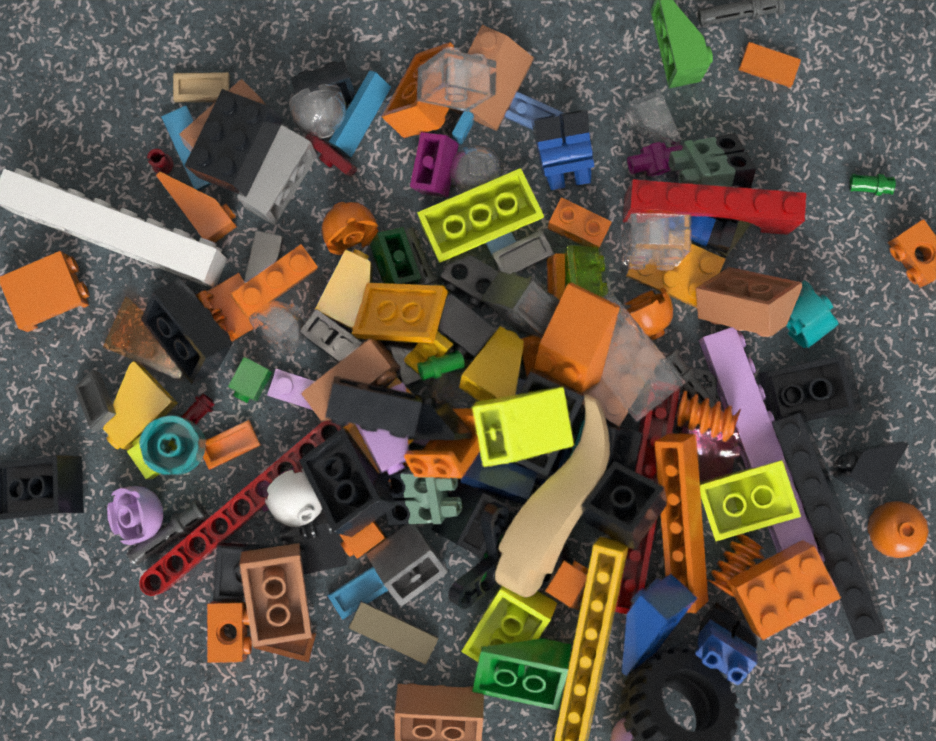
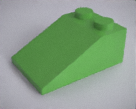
(680, 45)

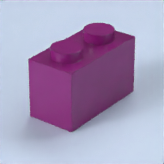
(433, 164)

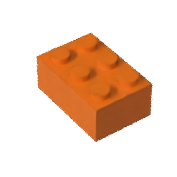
(783, 589)

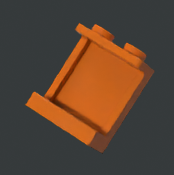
(43, 290)
(446, 457)

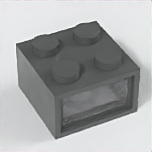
(521, 302)

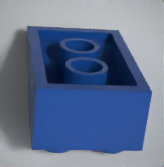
(653, 619)

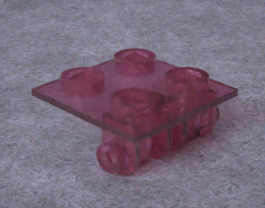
(714, 455)

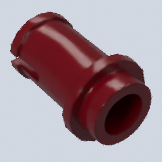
(160, 161)
(199, 408)

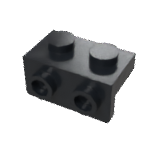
(624, 447)

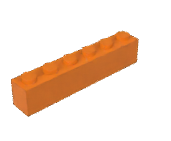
(683, 514)

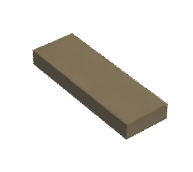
(393, 632)

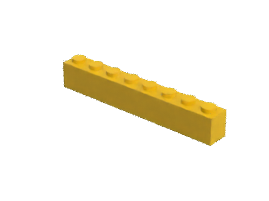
(591, 640)

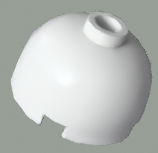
(293, 499)

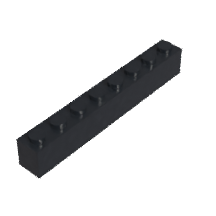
(829, 524)

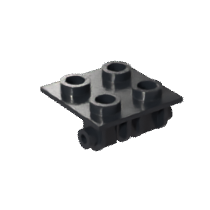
(320, 543)

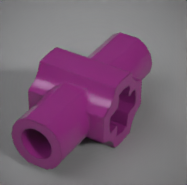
(652, 159)

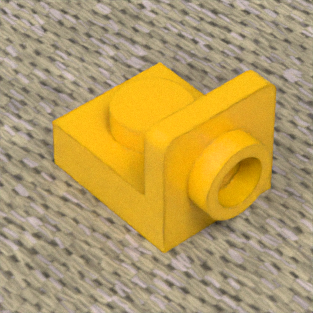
(424, 350)

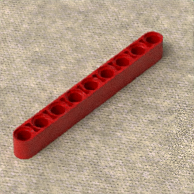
(235, 520)

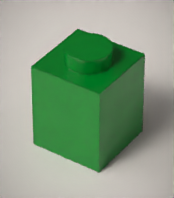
(249, 380)

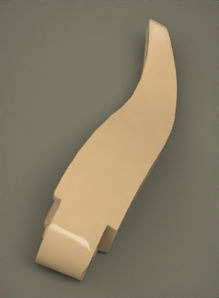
(549, 515)

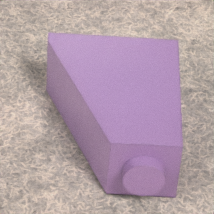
(385, 449)

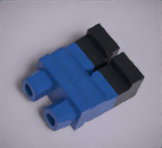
(566, 156)
(713, 232)
(725, 646)

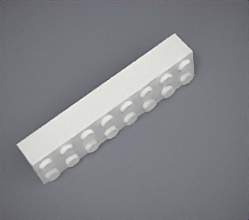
(111, 229)

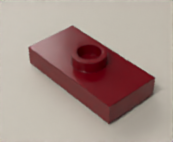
(330, 156)

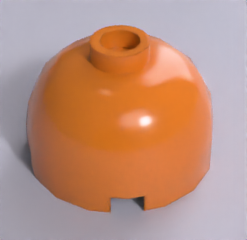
(347, 226)
(652, 312)
(898, 529)

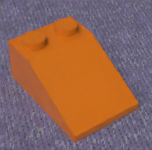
(404, 111)
(578, 338)

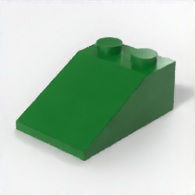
(524, 671)

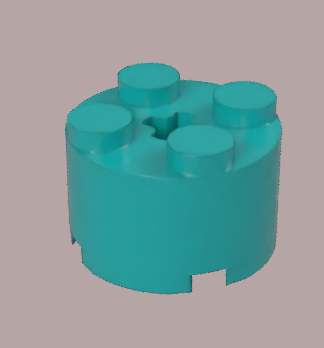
(810, 317)
(159, 454)

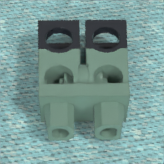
(714, 162)
(421, 498)

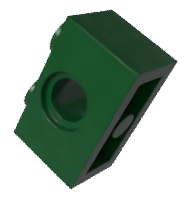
(395, 257)

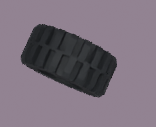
(700, 685)

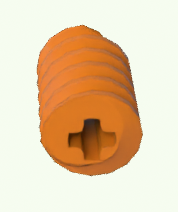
(707, 417)
(737, 562)

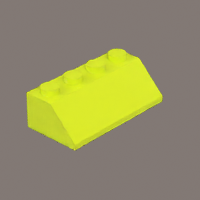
(480, 215)

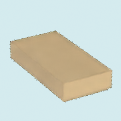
(199, 86)

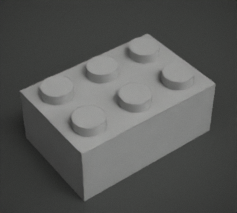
(279, 175)

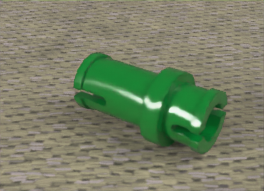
(874, 184)
(436, 366)

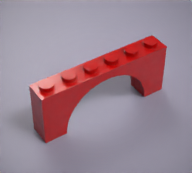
(768, 209)

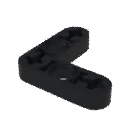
(469, 588)

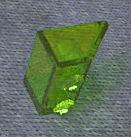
(584, 268)

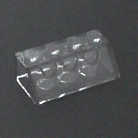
(637, 368)

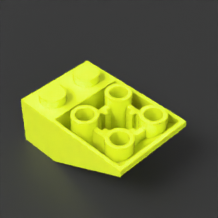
(522, 426)

